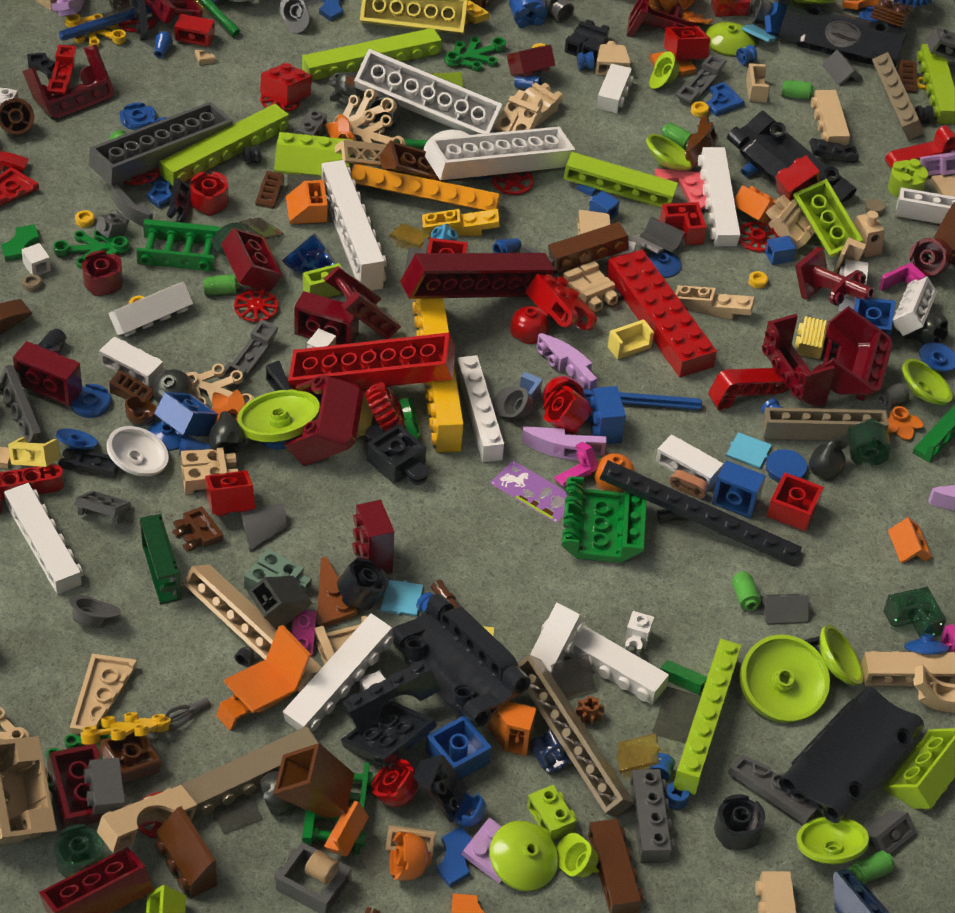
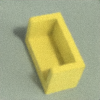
(630, 339)
(34, 453)

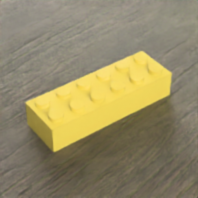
(442, 15)

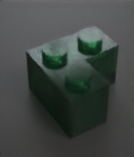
(915, 608)

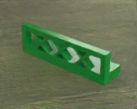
(937, 437)

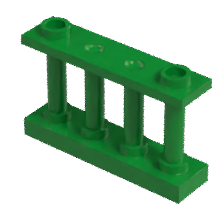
(174, 232)
(312, 834)

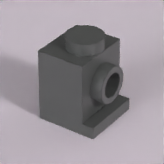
(112, 224)

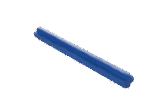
(98, 24)
(655, 400)

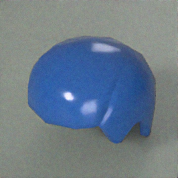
(471, 810)

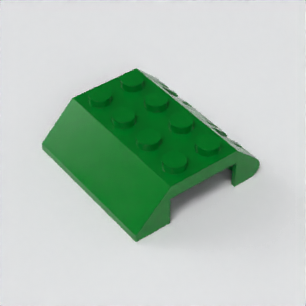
(602, 523)

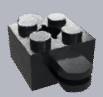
(406, 453)

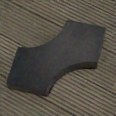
(41, 63)

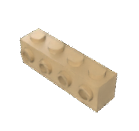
(830, 117)

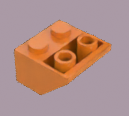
(307, 203)
(754, 203)
(513, 727)

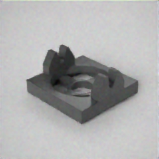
(103, 504)

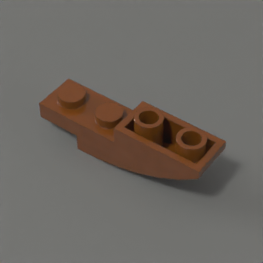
(705, 137)
(12, 313)

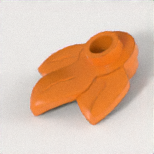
(697, 18)
(340, 128)
(230, 404)
(903, 423)

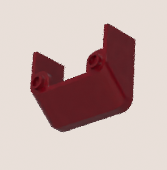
(95, 88)
(337, 419)

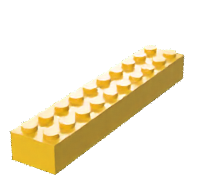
(442, 395)

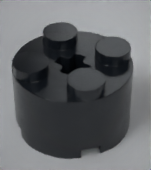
(362, 584)
(739, 822)

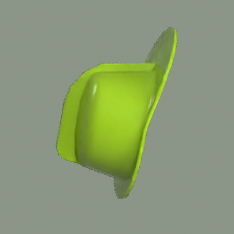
(664, 71)
(577, 856)

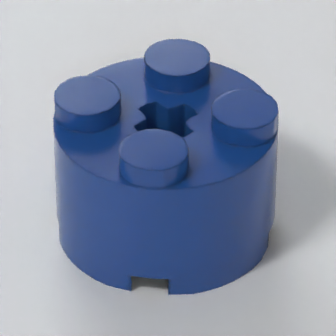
(528, 12)

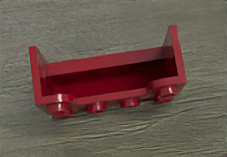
(861, 354)
(804, 384)

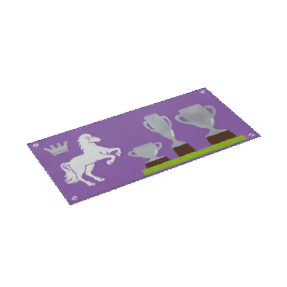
(531, 490)

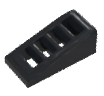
(276, 377)

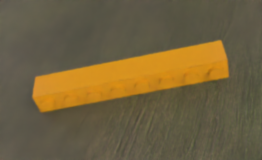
(425, 188)

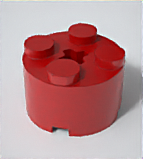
(209, 192)
(566, 410)

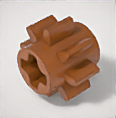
(590, 710)

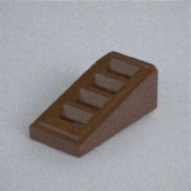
(908, 74)
(270, 188)
(122, 380)

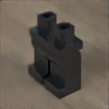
(587, 38)

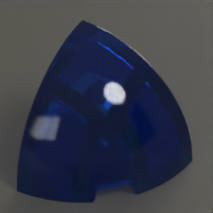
(309, 256)

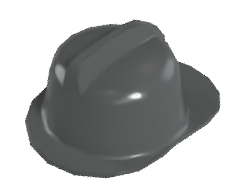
(760, 9)
(295, 15)
(513, 403)
(90, 611)

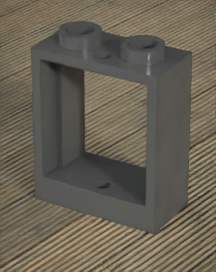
(303, 895)

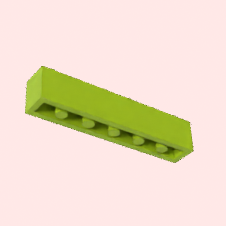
(939, 85)
(619, 180)

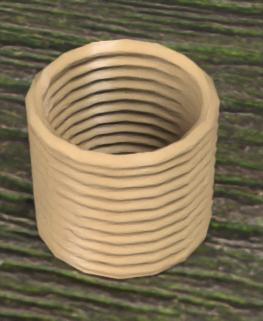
(322, 867)

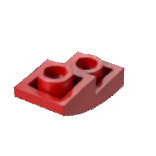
(12, 160)

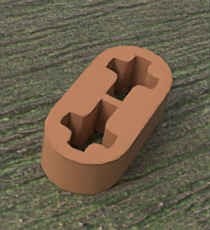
(689, 484)

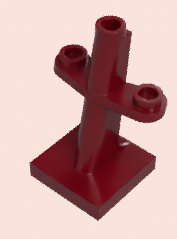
(646, 15)
(814, 275)

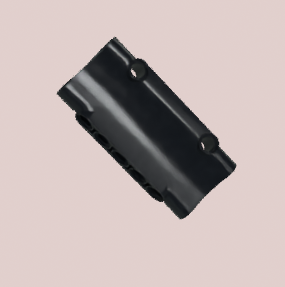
(774, 152)
(467, 661)
(851, 753)

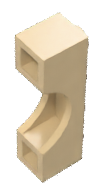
(121, 826)

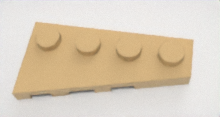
(100, 689)

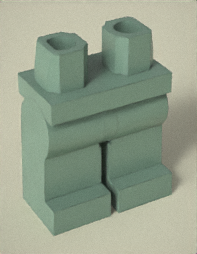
(274, 565)

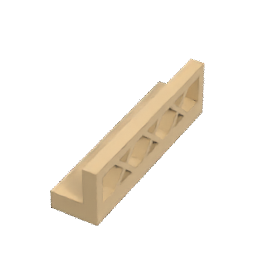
(361, 150)

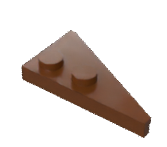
(330, 603)

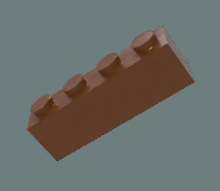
(588, 247)
(614, 867)

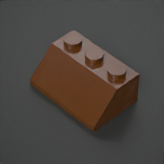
(406, 160)
(186, 854)

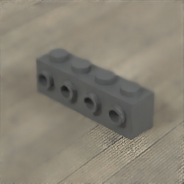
(942, 43)
(650, 816)

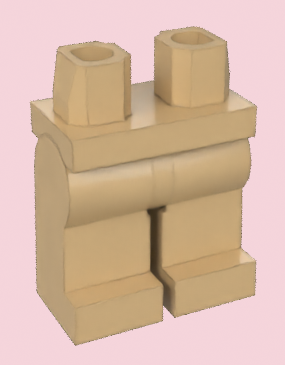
(550, 100)
(519, 113)
(790, 221)
(592, 286)
(199, 463)

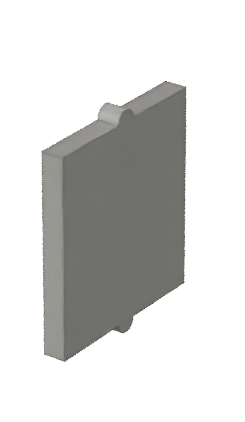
(636, 238)

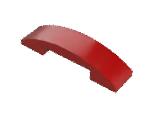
(62, 70)

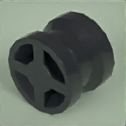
(925, 113)
(252, 154)

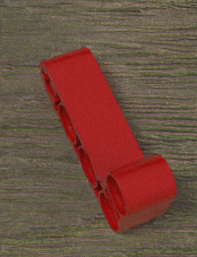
(943, 143)
(744, 382)
(43, 479)

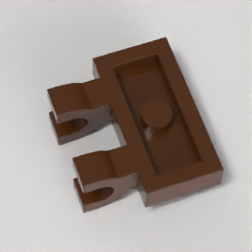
(203, 528)

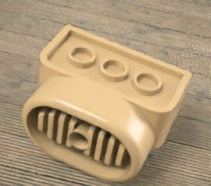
(24, 791)

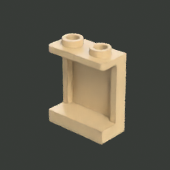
(330, 642)

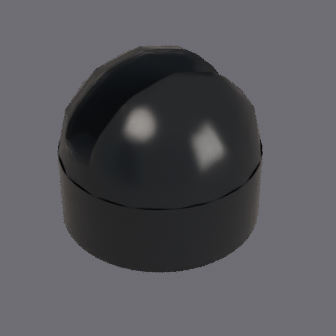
(244, 656)

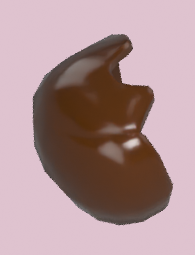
(140, 411)

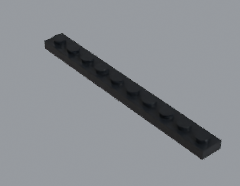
(701, 513)

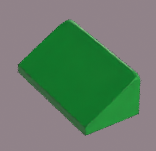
(684, 677)

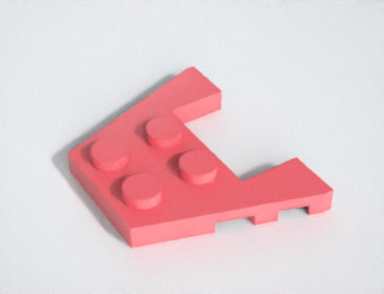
(689, 182)

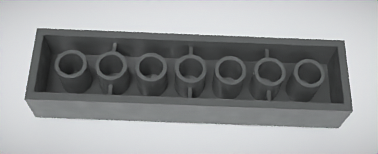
(145, 147)

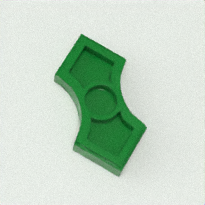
(23, 238)
(410, 417)

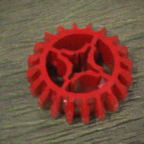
(385, 406)

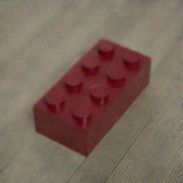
(100, 887)

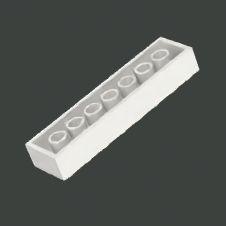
(428, 94)
(498, 153)
(353, 225)

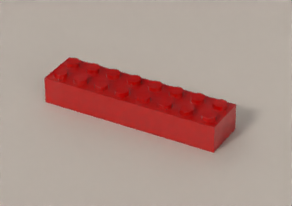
(655, 302)
(371, 362)

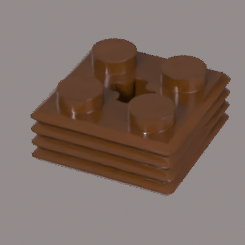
(890, 13)
(135, 756)

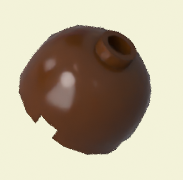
(16, 116)

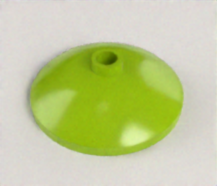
(728, 37)
(667, 153)
(926, 382)
(840, 656)
(831, 841)
(515, 863)

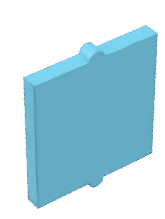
(760, 33)
(748, 450)
(401, 598)

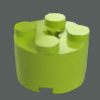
(908, 175)

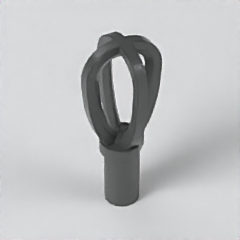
(190, 710)

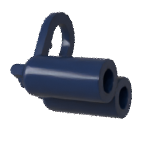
(549, 752)

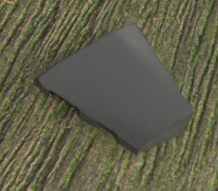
(263, 524)

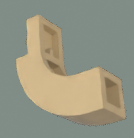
(933, 692)

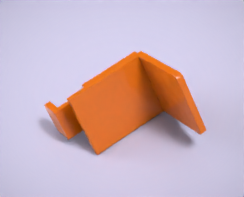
(266, 681)

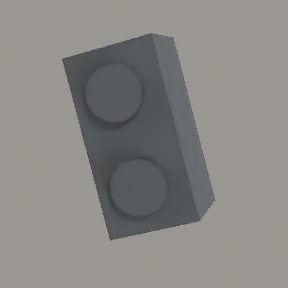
(105, 785)

